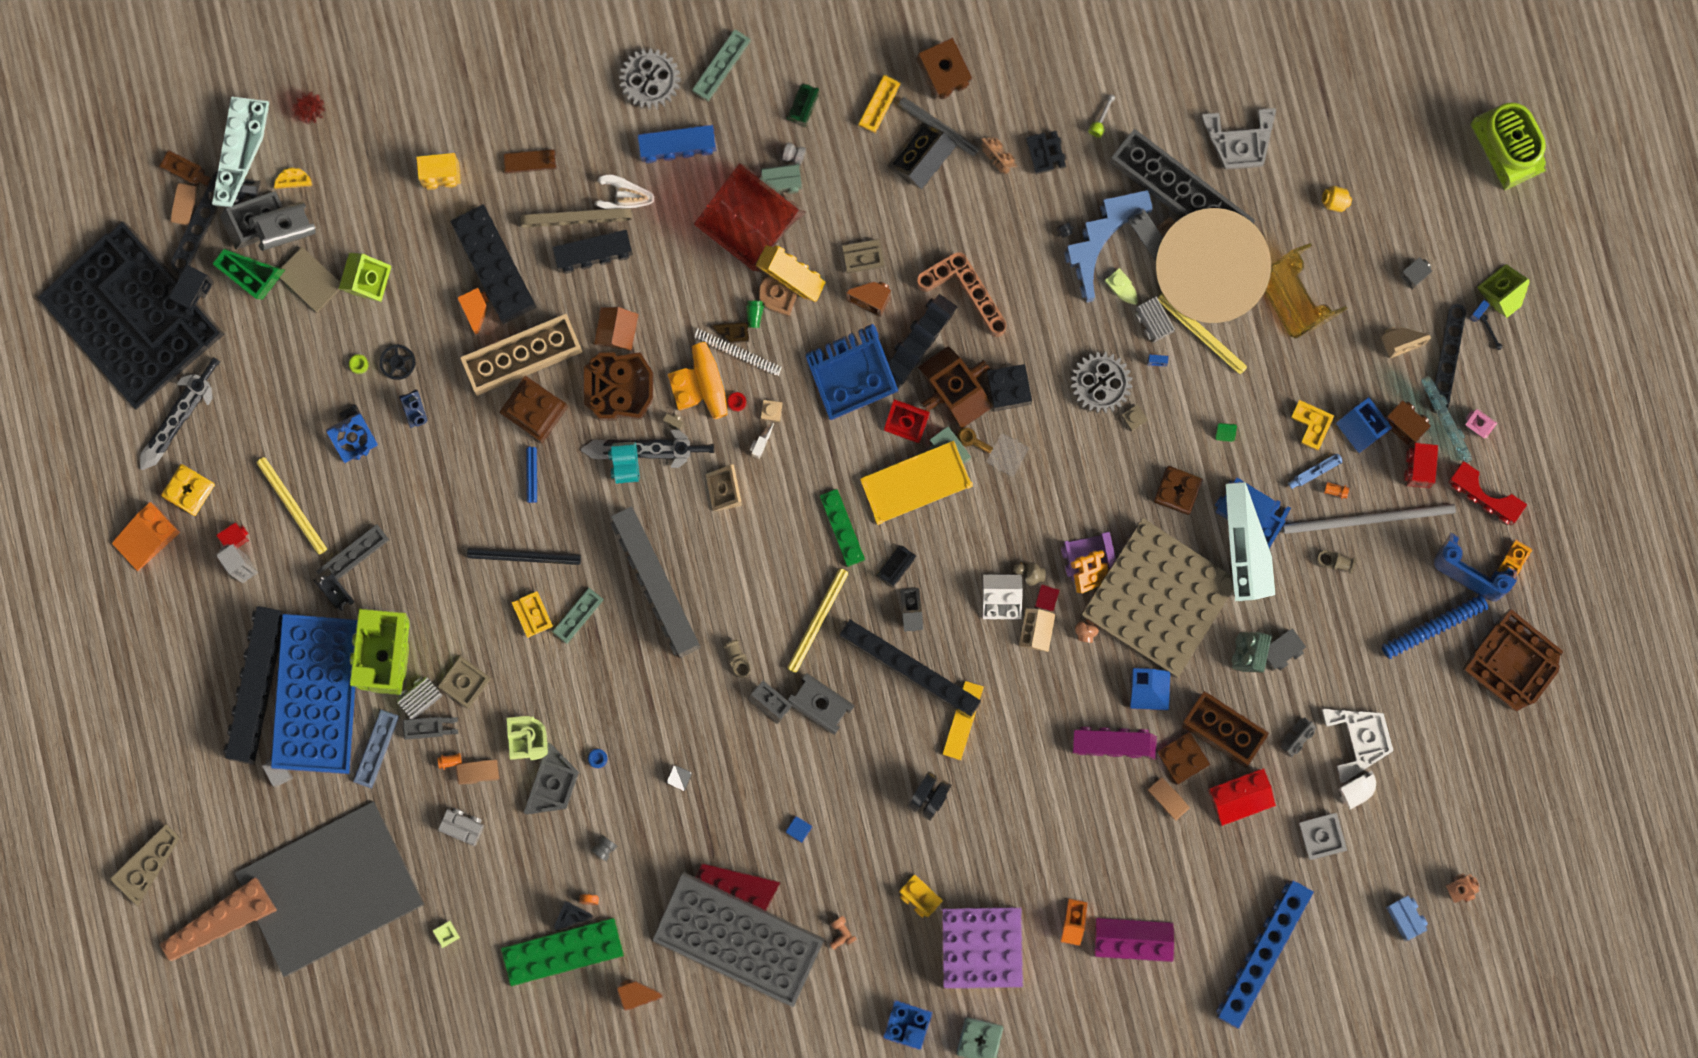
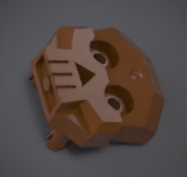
(634, 386)

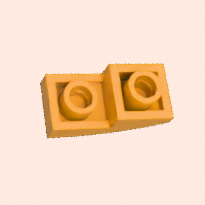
(1515, 557)

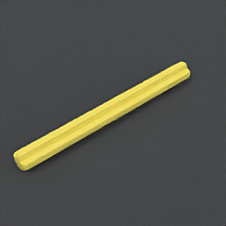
(1205, 336)
(291, 505)
(817, 620)

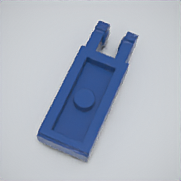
(1273, 523)

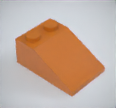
(145, 536)

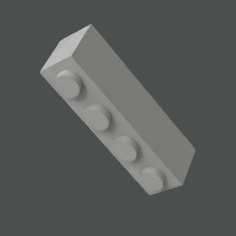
(236, 563)

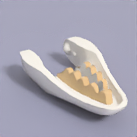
(627, 194)

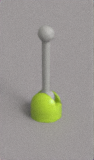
(1096, 128)

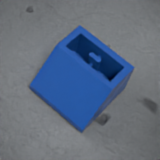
(1364, 425)

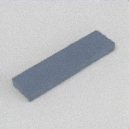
(376, 749)

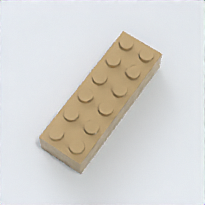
(521, 354)

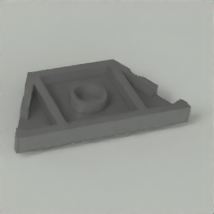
(552, 784)

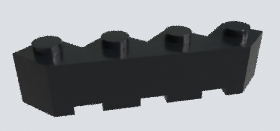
(922, 336)

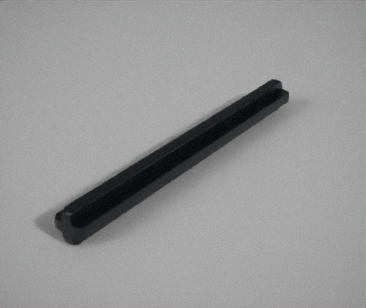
(524, 556)

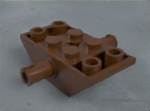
(968, 400)

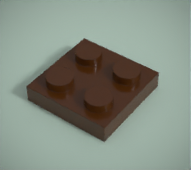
(1183, 758)

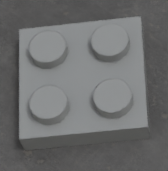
(1322, 836)

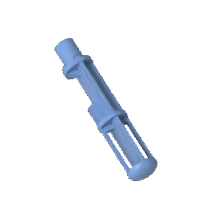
(1315, 471)

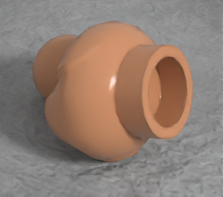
(1086, 631)

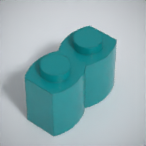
(624, 462)

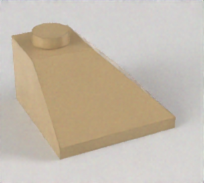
(1403, 340)

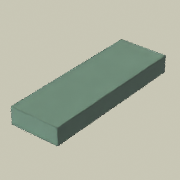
(577, 615)

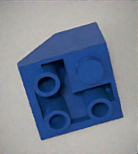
(1150, 689)
(907, 1025)

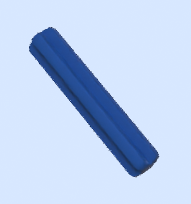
(531, 474)

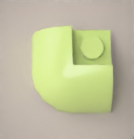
(526, 738)

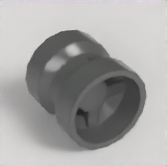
(604, 848)

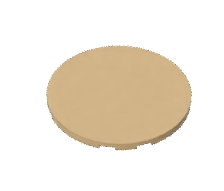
(1213, 265)

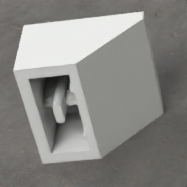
(1002, 596)

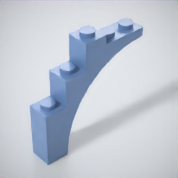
(1097, 232)

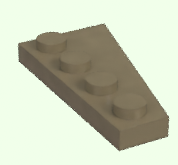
(141, 870)

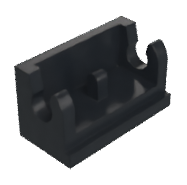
(896, 566)
(333, 589)

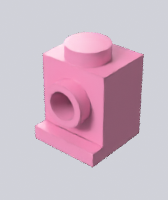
(1487, 427)

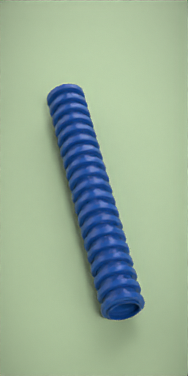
(1434, 626)

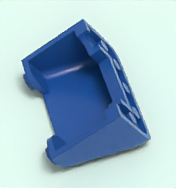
(1449, 562)

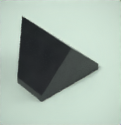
(570, 915)

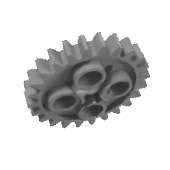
(664, 86)
(1090, 369)

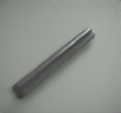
(930, 120)

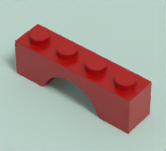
(1467, 481)

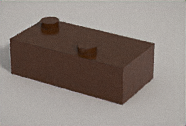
(1225, 729)

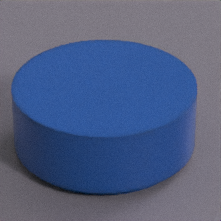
(597, 758)

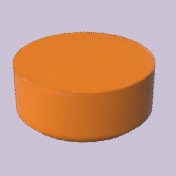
(588, 899)

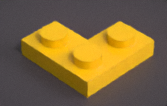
(1317, 422)

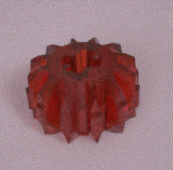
(316, 106)

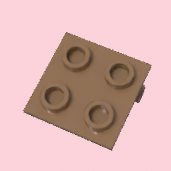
(994, 147)

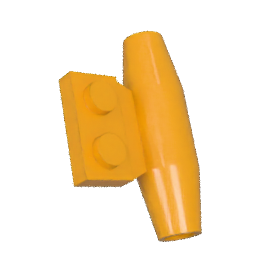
(700, 383)

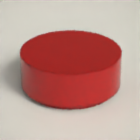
(736, 401)

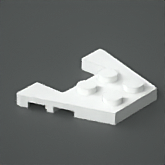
(1367, 735)

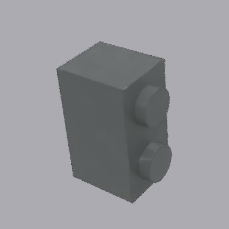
(1283, 649)

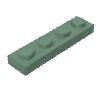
(721, 65)

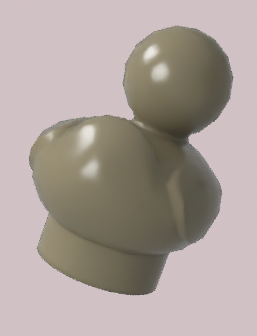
(1032, 572)

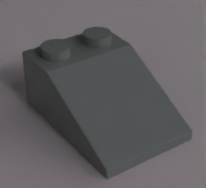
(237, 218)

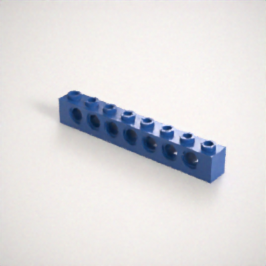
(1302, 896)

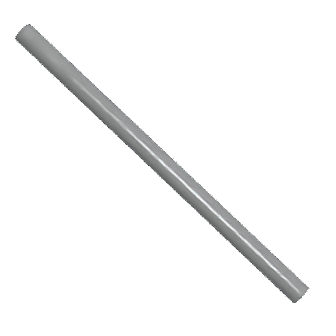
(1369, 519)

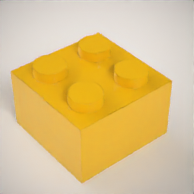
(438, 171)

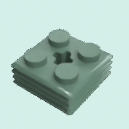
(1251, 652)
(972, 1029)

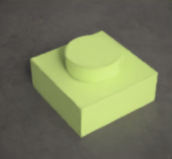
(446, 934)

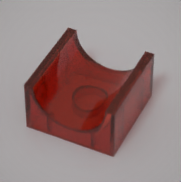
(748, 215)

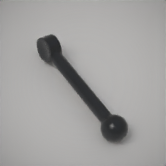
(1498, 346)

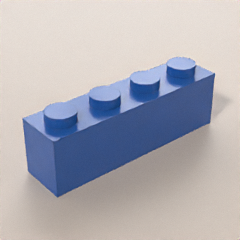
(677, 143)

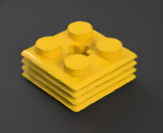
(184, 478)

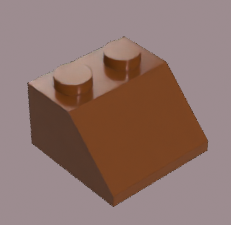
(870, 297)
(636, 994)

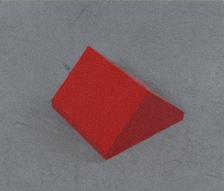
(906, 421)

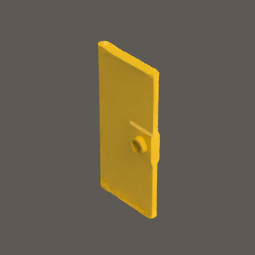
(916, 482)

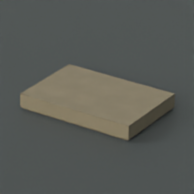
(310, 280)

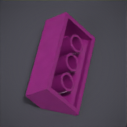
(1134, 940)

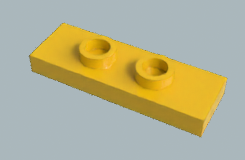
(879, 104)

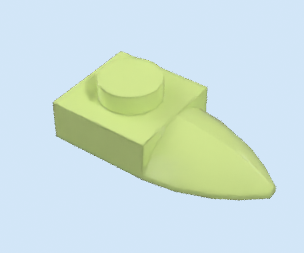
(1122, 287)

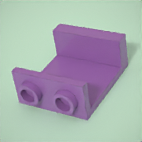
(1083, 547)

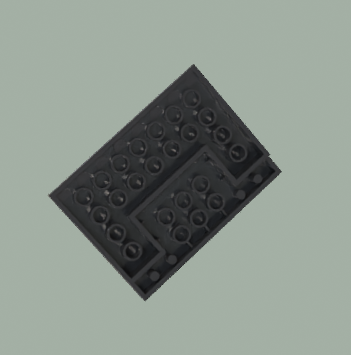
(123, 318)

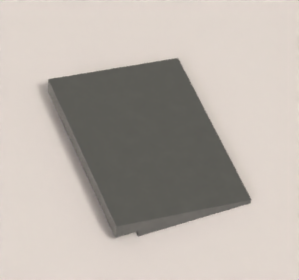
(332, 888)

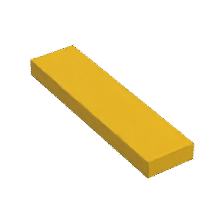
(961, 727)

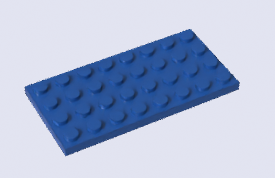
(314, 695)

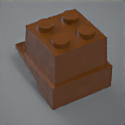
(533, 409)

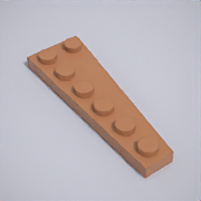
(232, 913)

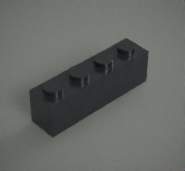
(593, 251)

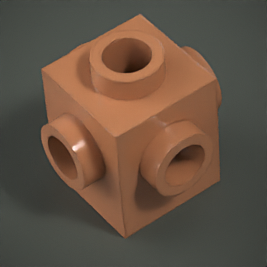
(1463, 888)

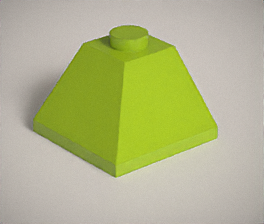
(1505, 290)

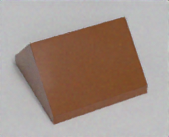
(616, 328)

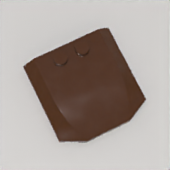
(1514, 661)

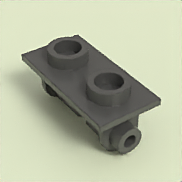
(1294, 744)

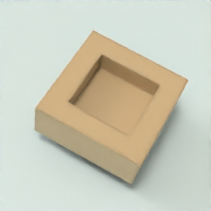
(771, 411)

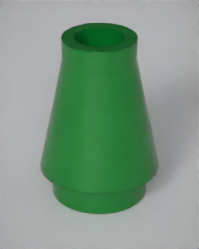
(754, 313)

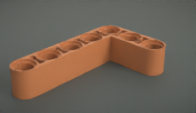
(969, 288)

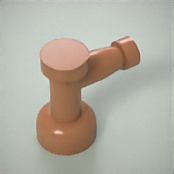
(846, 936)

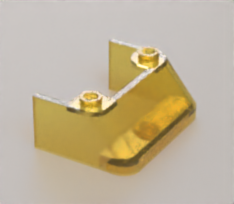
(1291, 298)

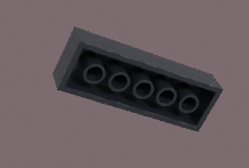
(493, 264)

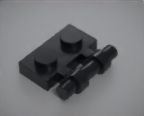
(1040, 154)

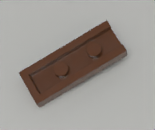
(530, 161)

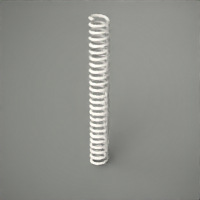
(736, 353)

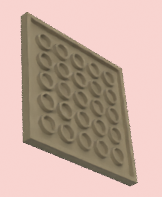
(1159, 597)

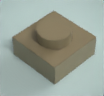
(1134, 417)
(674, 421)

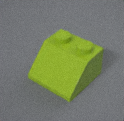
(365, 276)

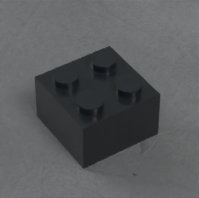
(1009, 387)

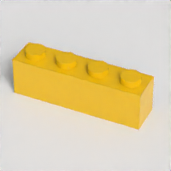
(791, 273)

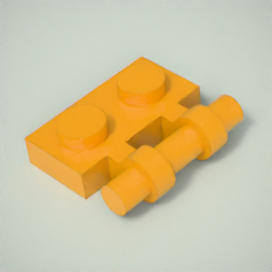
(1090, 577)

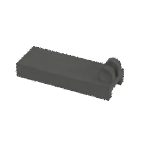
(1146, 232)

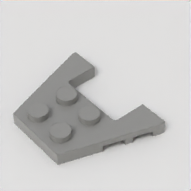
(1241, 147)

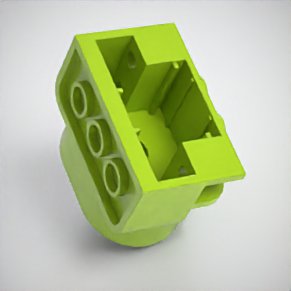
(1511, 158)
(378, 635)

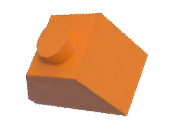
(475, 308)
(1074, 922)

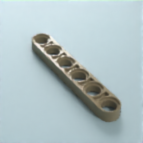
(576, 217)

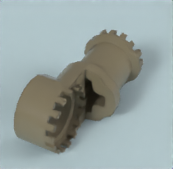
(1337, 561)
(737, 657)

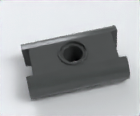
(273, 235)
(835, 704)

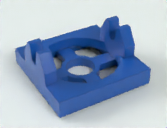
(345, 425)

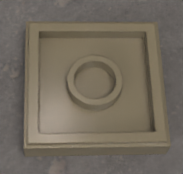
(464, 682)

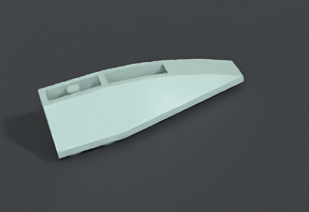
(240, 144)
(1248, 546)

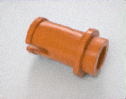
(1337, 490)
(449, 761)

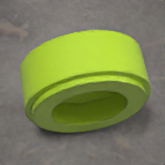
(358, 364)

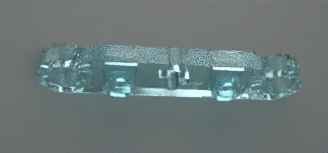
(1439, 404)

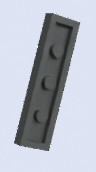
(356, 552)

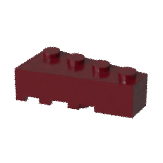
(746, 887)

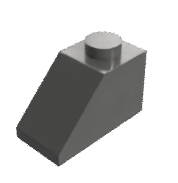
(911, 609)

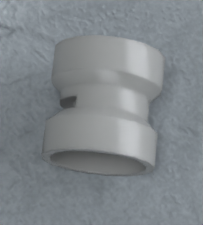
(794, 153)

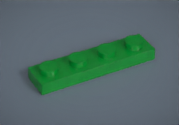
(842, 528)

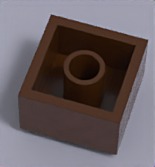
(1407, 423)

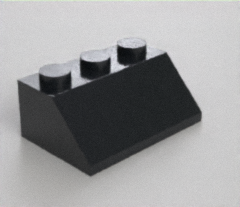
(922, 155)

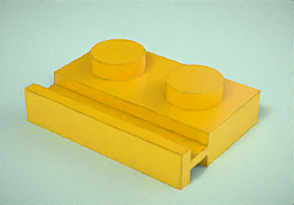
(532, 614)

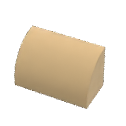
(1037, 629)

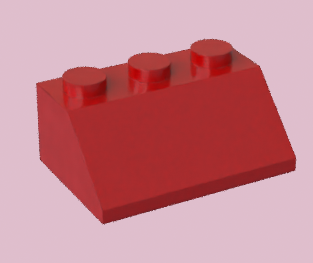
(1242, 797)

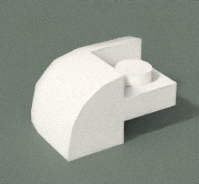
(1358, 790)

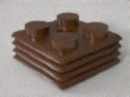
(1189, 485)

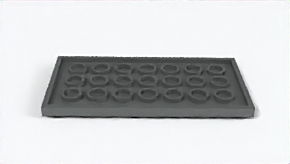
(738, 939)

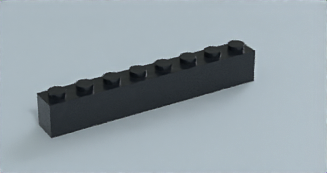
(910, 669)

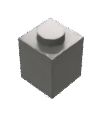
(1416, 272)

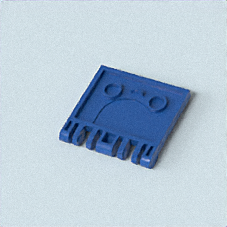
(853, 375)

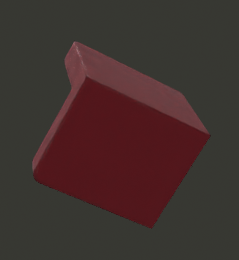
(1047, 598)

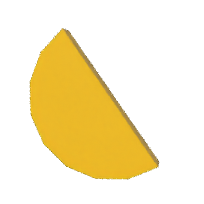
(292, 178)

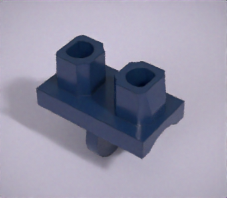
(413, 409)

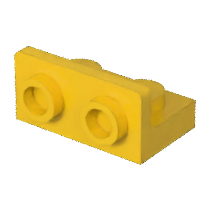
(920, 896)

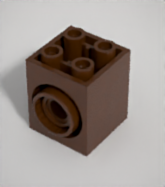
(944, 81)

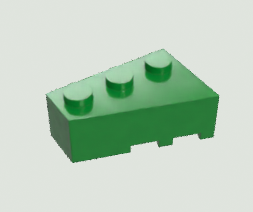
(249, 273)

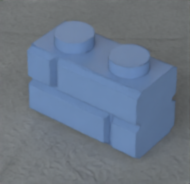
(1407, 918)

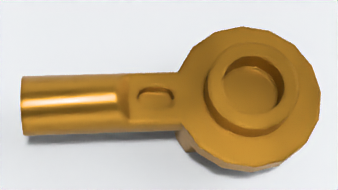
(968, 437)

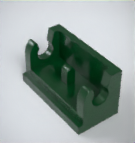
(803, 105)

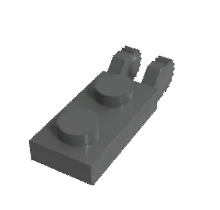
(427, 728)

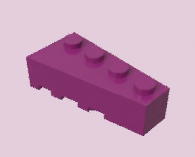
(1115, 743)

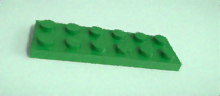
(562, 952)

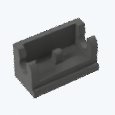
(770, 702)

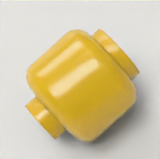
(1336, 198)

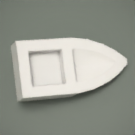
(759, 445)

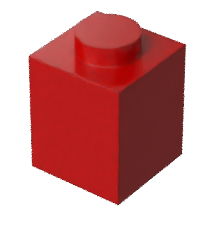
(234, 535)

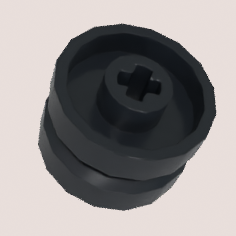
(930, 796)

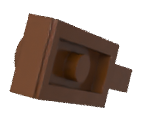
(184, 169)

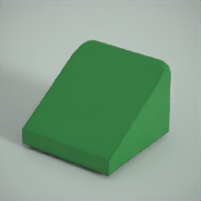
(1226, 432)

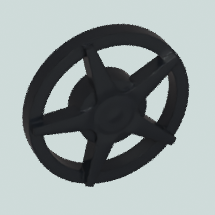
(397, 362)

